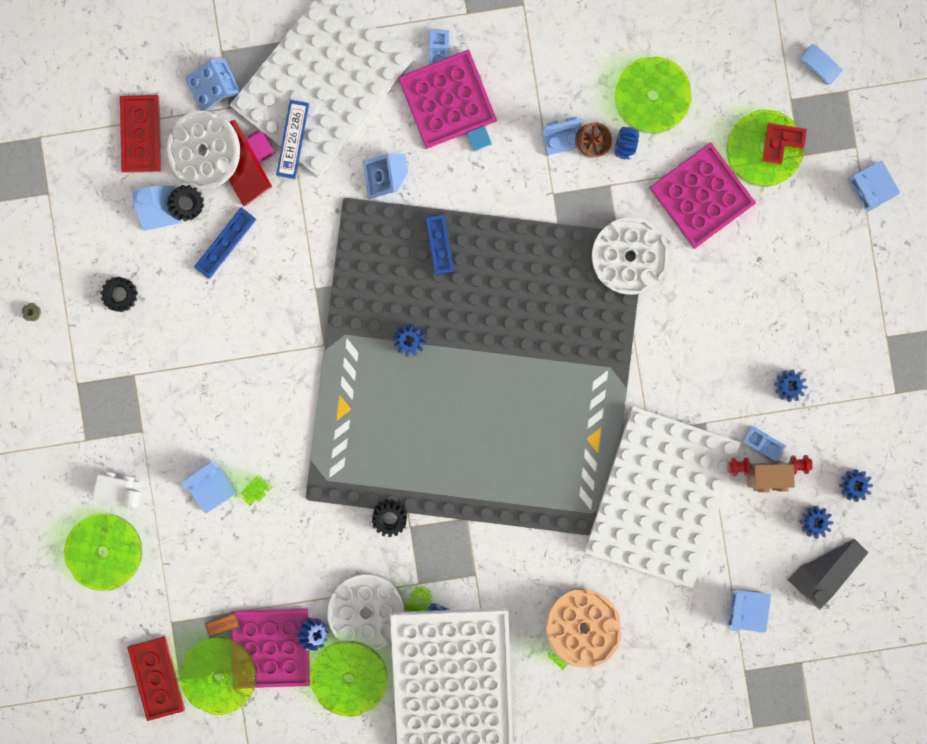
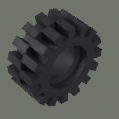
(173, 203)
(108, 289)
(385, 528)

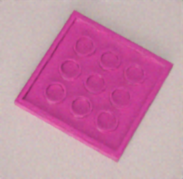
(447, 99)
(702, 195)
(273, 645)

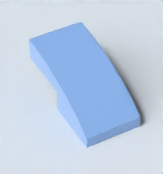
(438, 45)
(821, 63)
(764, 444)

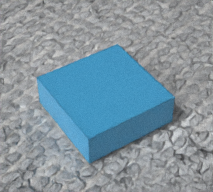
(479, 138)

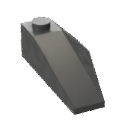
(826, 574)

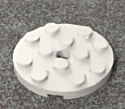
(185, 144)
(634, 236)
(352, 597)

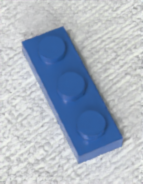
(439, 244)

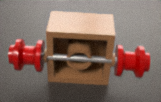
(770, 475)

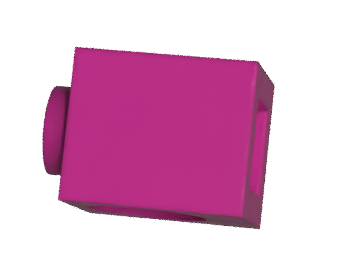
(260, 146)

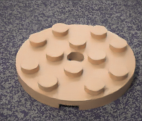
(564, 631)

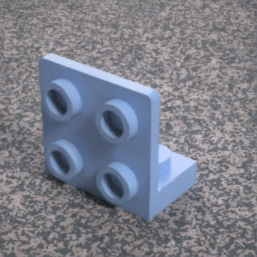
(212, 83)
(561, 136)
(874, 186)
(209, 486)
(749, 611)

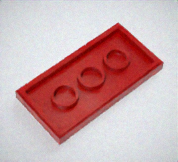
(140, 134)
(249, 178)
(156, 678)

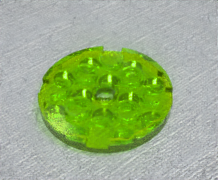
(672, 89)
(745, 152)
(83, 547)
(345, 659)
(198, 675)

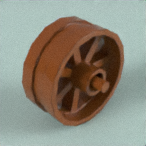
(593, 140)

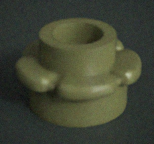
(34, 316)

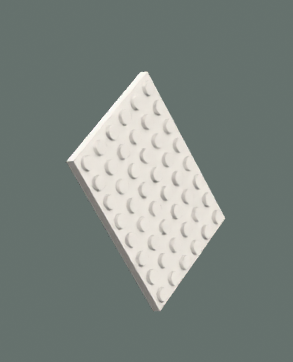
(335, 66)
(662, 497)
(452, 676)

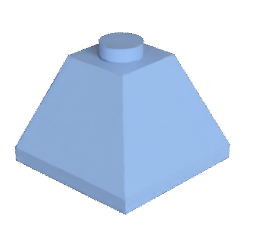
(385, 174)
(152, 207)

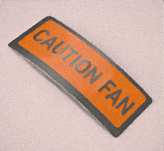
(222, 625)

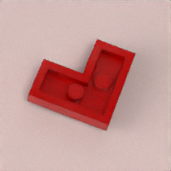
(778, 138)

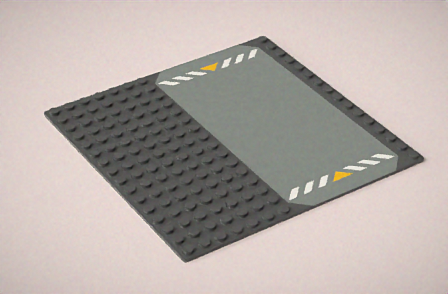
(517, 382)

